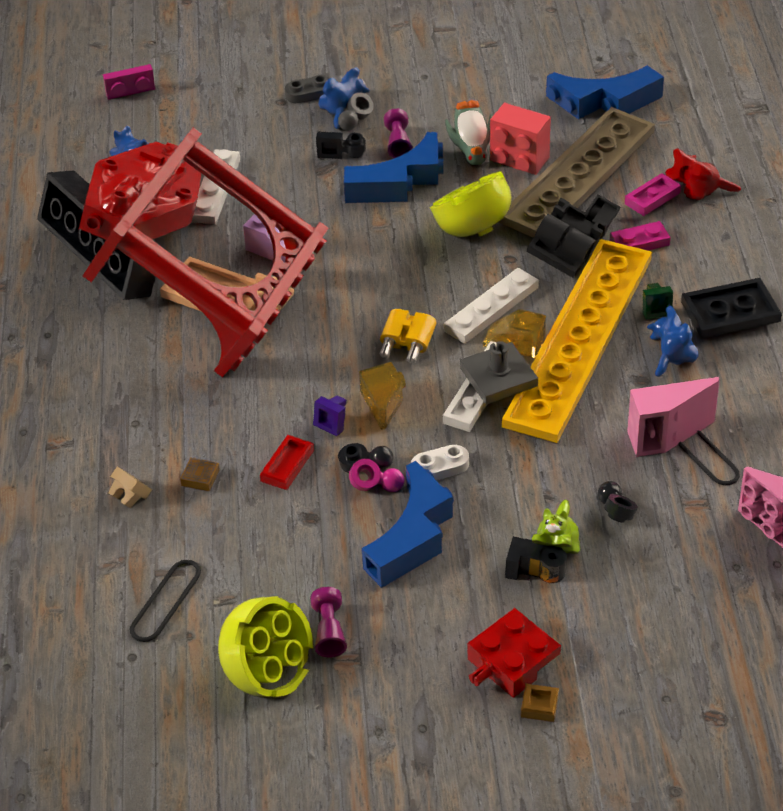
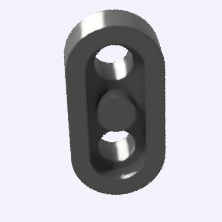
(305, 89)

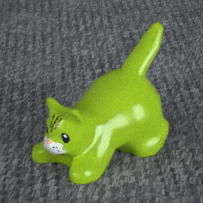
(558, 530)

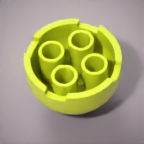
(473, 207)
(260, 640)

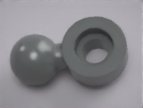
(349, 119)

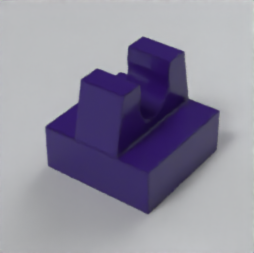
(330, 414)

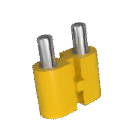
(409, 331)

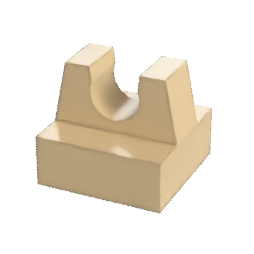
(127, 483)

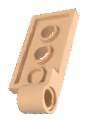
(219, 276)

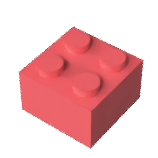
(520, 138)

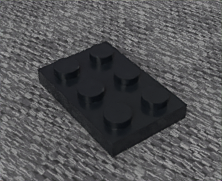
(731, 307)

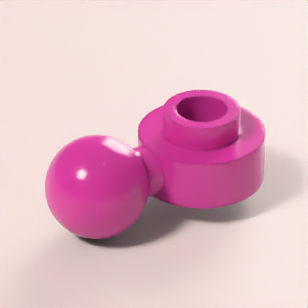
(391, 479)

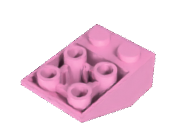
(670, 414)
(763, 502)

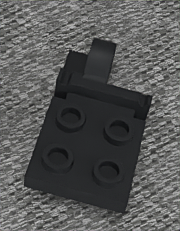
(570, 234)

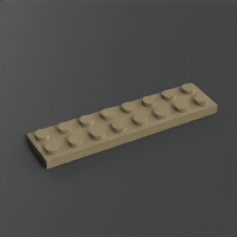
(579, 169)

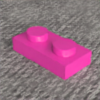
(129, 81)
(652, 194)
(643, 237)

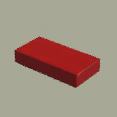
(287, 462)

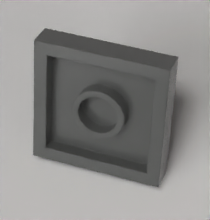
(498, 372)

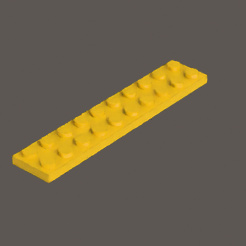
(578, 340)

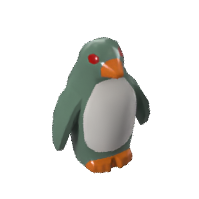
(470, 131)

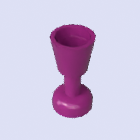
(396, 121)
(329, 637)

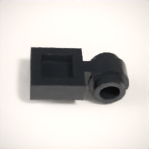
(332, 145)

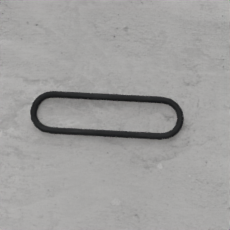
(702, 466)
(174, 608)

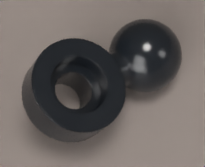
(353, 452)
(617, 506)

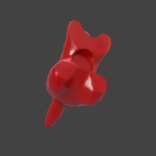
(699, 177)

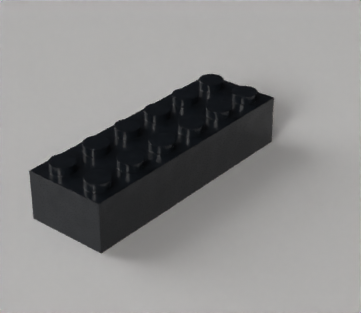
(62, 213)

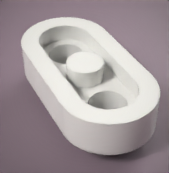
(444, 461)

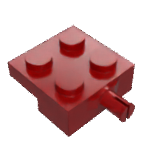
(511, 652)

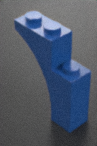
(622, 92)
(394, 178)
(416, 533)

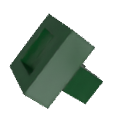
(656, 300)

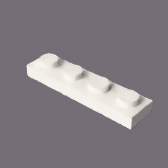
(210, 195)
(491, 305)
(465, 406)

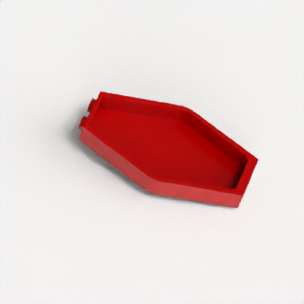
(122, 179)

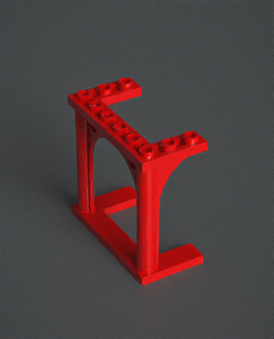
(232, 320)

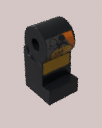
(535, 560)

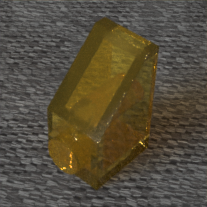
(521, 328)
(382, 391)

